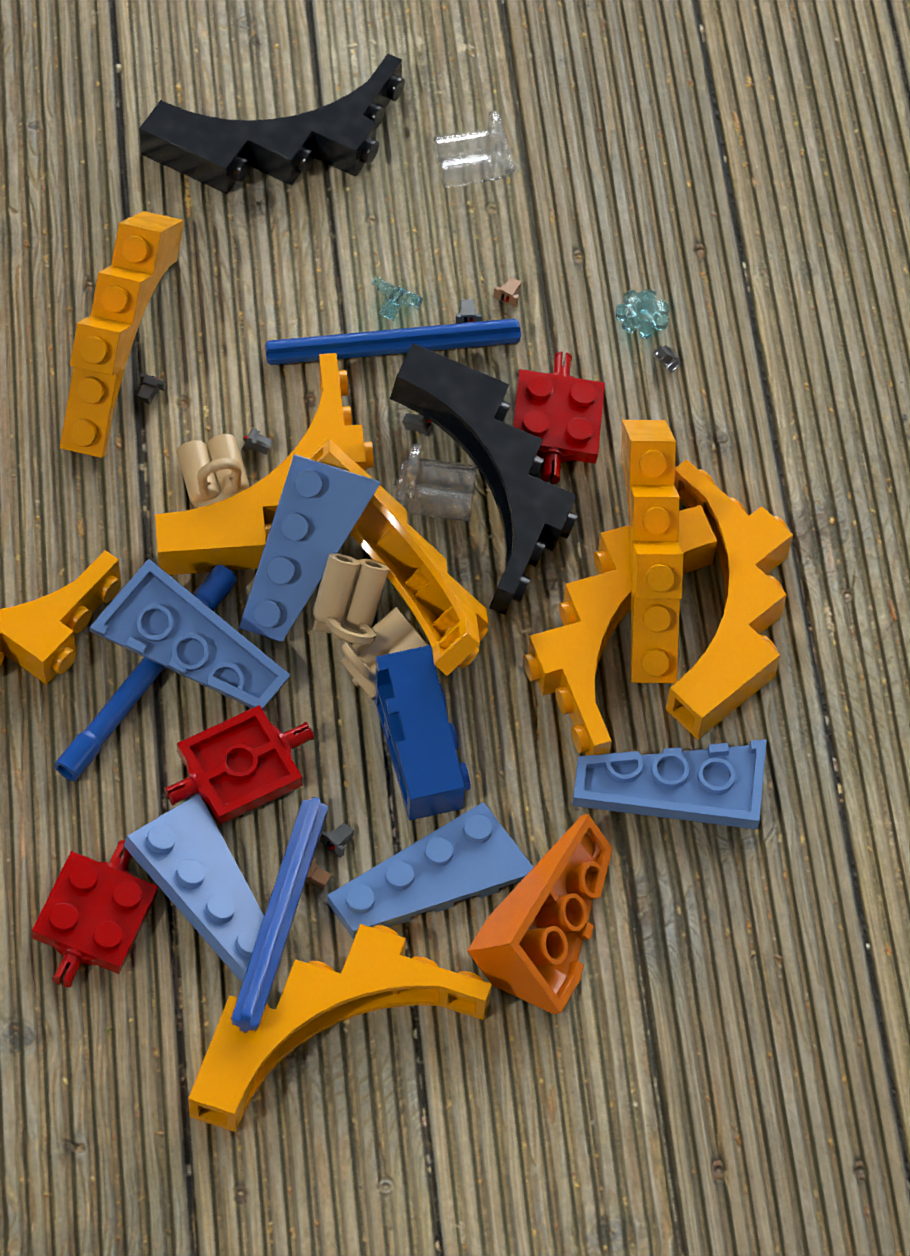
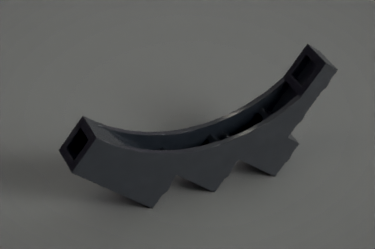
(224, 149)
(473, 413)

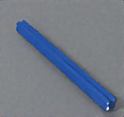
(393, 341)
(279, 915)

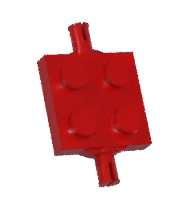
(562, 413)
(239, 764)
(94, 913)

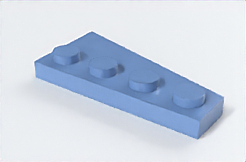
(310, 523)
(181, 633)
(695, 785)
(447, 866)
(201, 879)

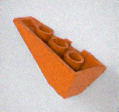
(539, 928)

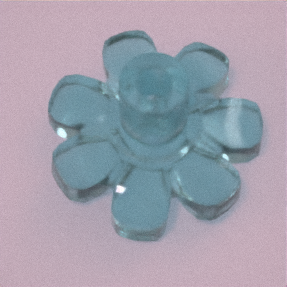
(395, 298)
(643, 312)

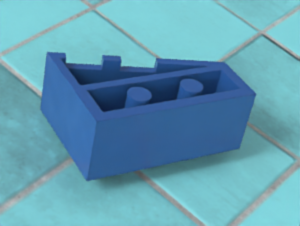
(419, 733)

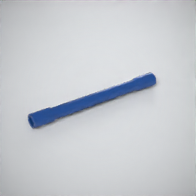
(89, 742)

